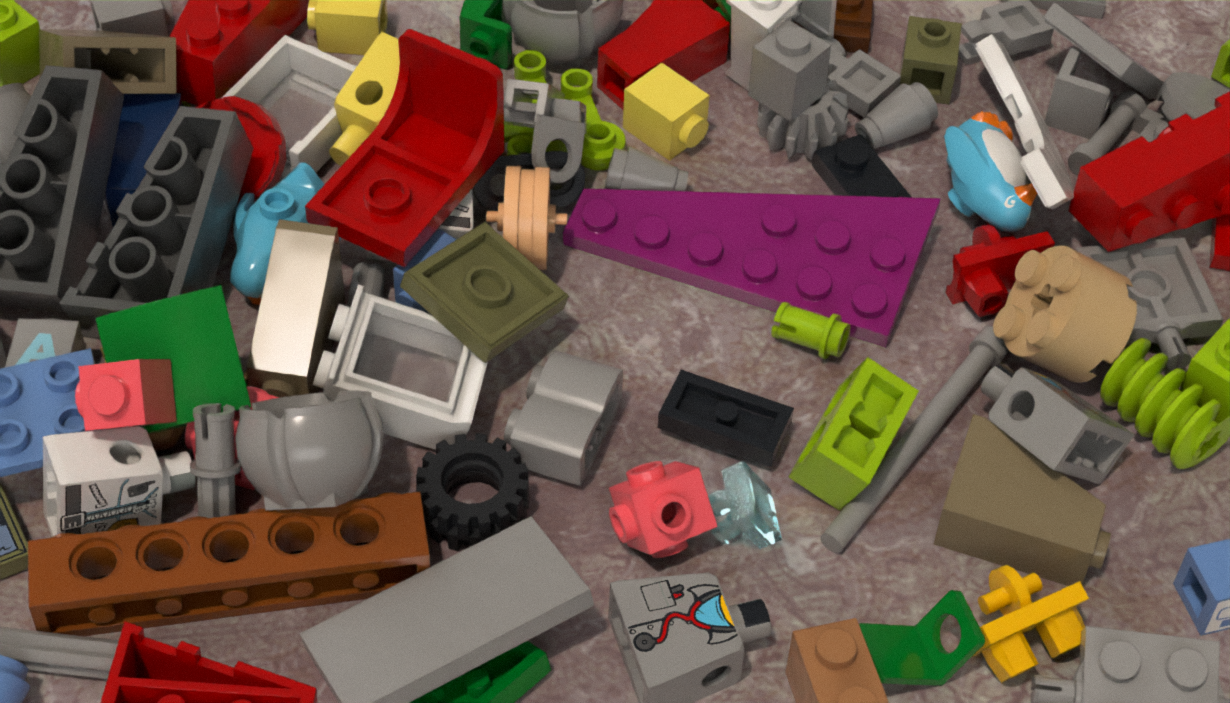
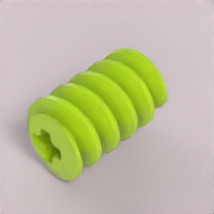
(1162, 408)

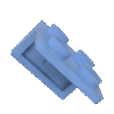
(36, 403)

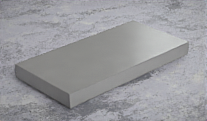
(447, 618)

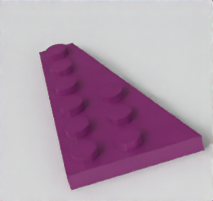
(767, 248)

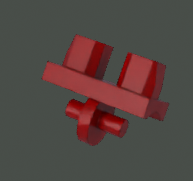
(988, 268)

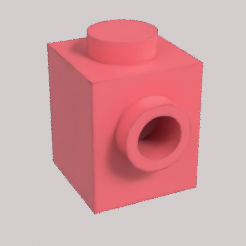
(126, 394)

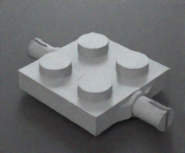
(1168, 293)
(1137, 669)

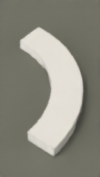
(1043, 161)

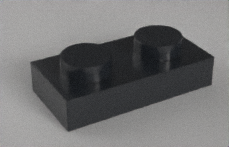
(856, 170)
(725, 418)

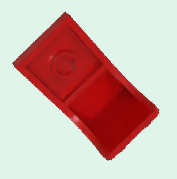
(422, 154)

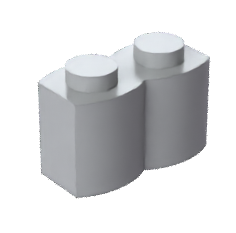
(565, 416)

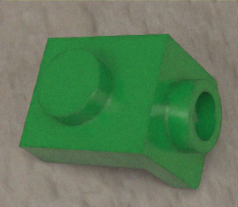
(486, 31)

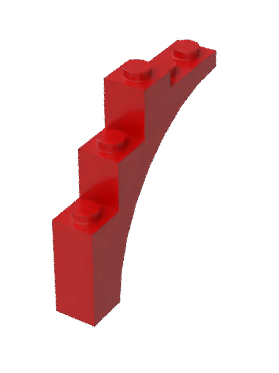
(678, 33)

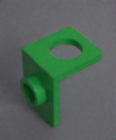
(915, 652)

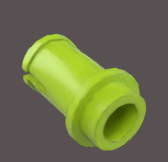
(811, 330)

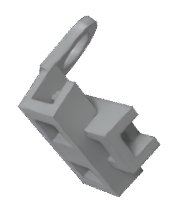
(551, 119)

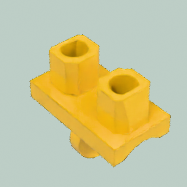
(1052, 616)

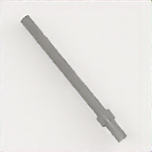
(985, 353)

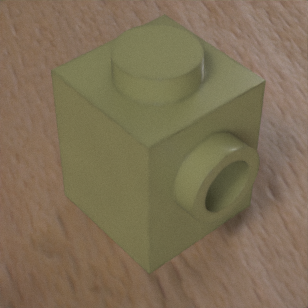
(931, 55)

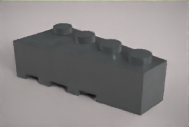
(56, 186)
(172, 224)

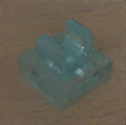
(749, 508)

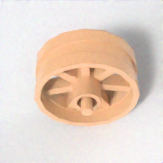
(527, 213)

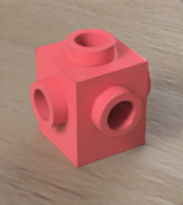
(661, 508)

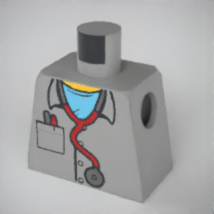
(1054, 423)
(682, 635)

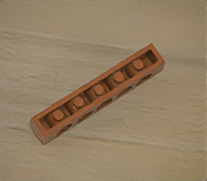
(205, 586)

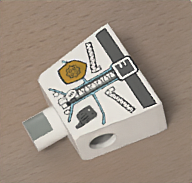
(107, 480)

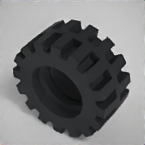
(472, 462)

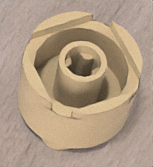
(1066, 313)

